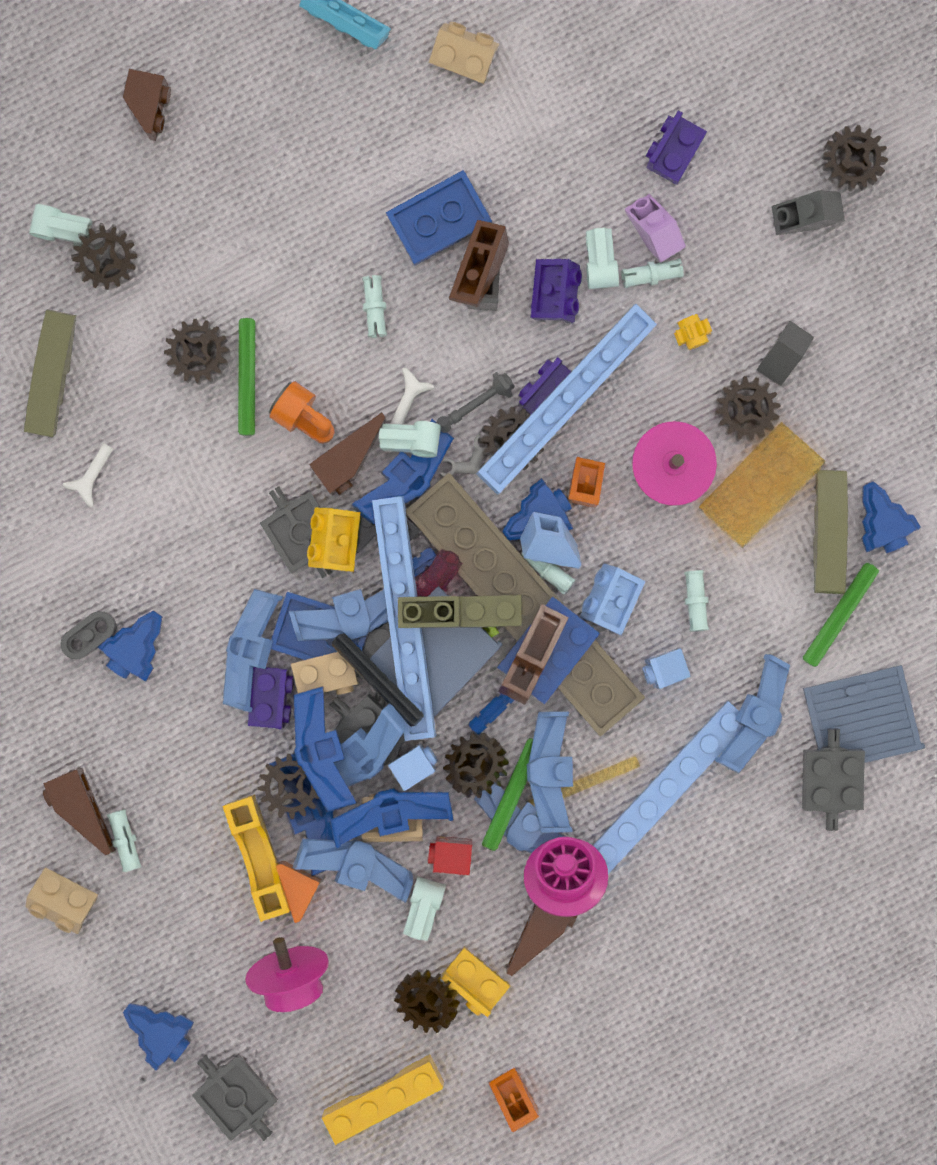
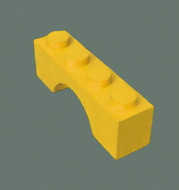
(259, 857)
(371, 1107)

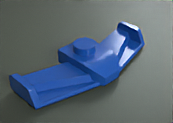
(405, 478)
(319, 750)
(390, 813)
(317, 820)

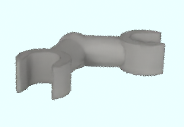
(467, 467)

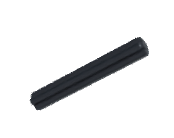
(377, 679)

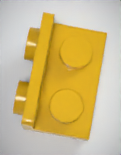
(333, 539)
(475, 982)

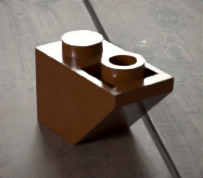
(146, 96)

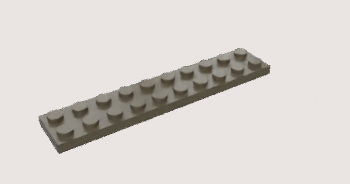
(496, 568)

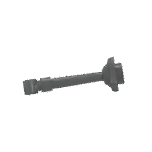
(501, 385)

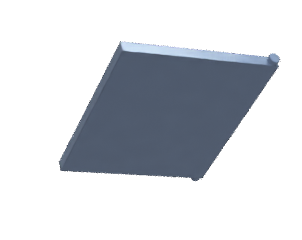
(451, 658)
(868, 710)

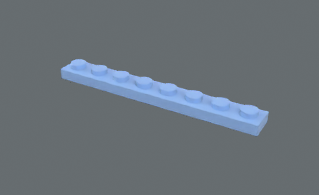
(566, 399)
(400, 582)
(668, 786)

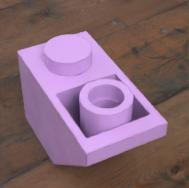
(655, 227)

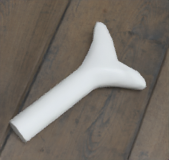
(412, 389)
(85, 484)

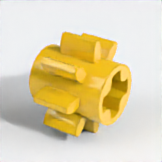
(693, 332)

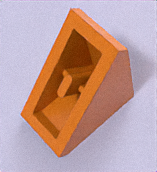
(586, 482)
(298, 888)
(514, 1099)

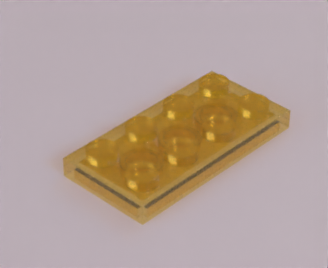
(762, 485)

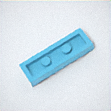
(348, 20)

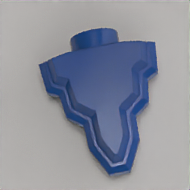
(542, 501)
(885, 522)
(134, 647)
(158, 1033)

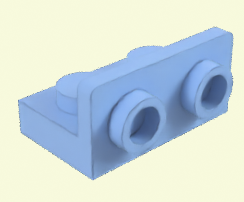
(612, 598)

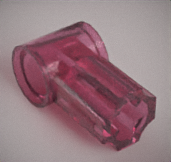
(439, 573)

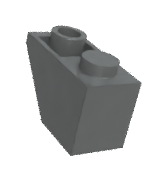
(808, 212)

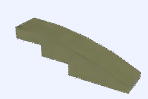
(50, 373)
(830, 532)

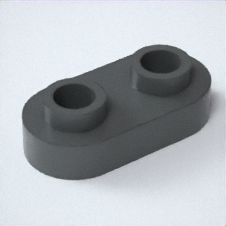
(88, 634)

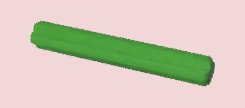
(246, 377)
(840, 614)
(508, 801)

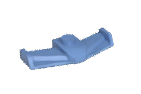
(351, 616)
(248, 649)
(757, 715)
(367, 752)
(550, 772)
(523, 828)
(355, 865)

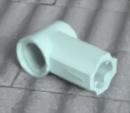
(52, 223)
(601, 266)
(419, 439)
(425, 901)

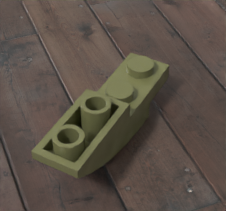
(460, 611)

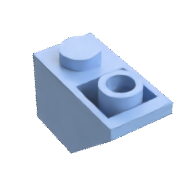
(549, 541)
(666, 669)
(413, 766)

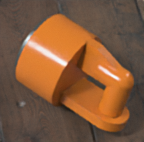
(294, 410)

